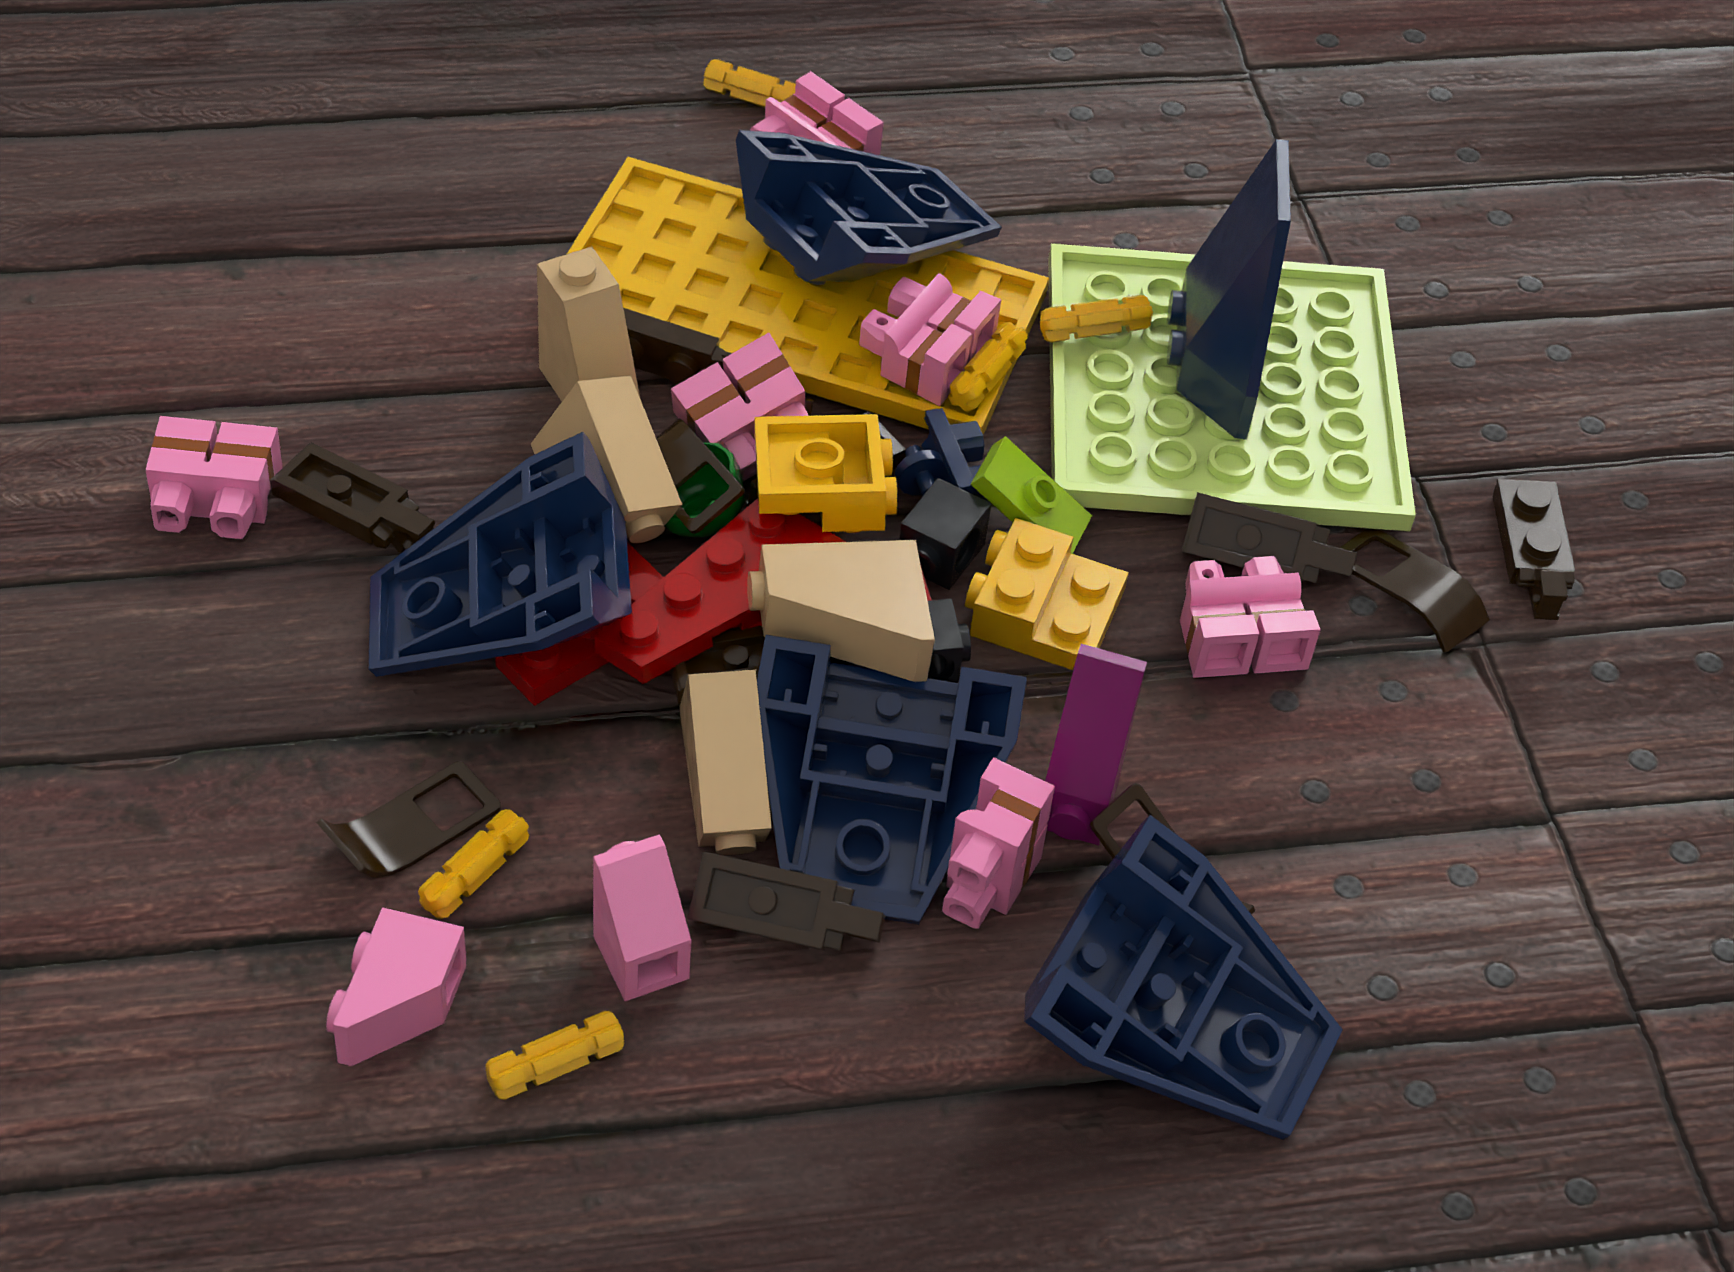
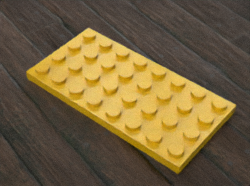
(699, 264)

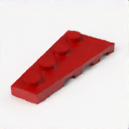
(700, 595)

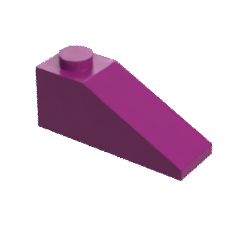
(1092, 739)

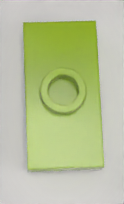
(1027, 492)

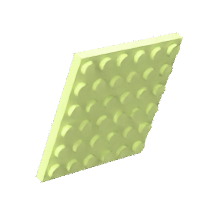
(1324, 419)

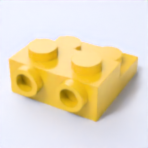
(826, 468)
(1042, 595)

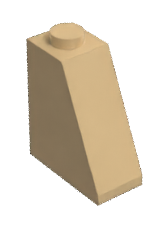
(581, 322)
(625, 446)
(848, 595)
(726, 760)

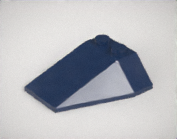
(850, 210)
(1231, 299)
(509, 570)
(876, 768)
(1182, 990)

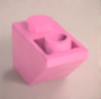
(640, 918)
(399, 984)

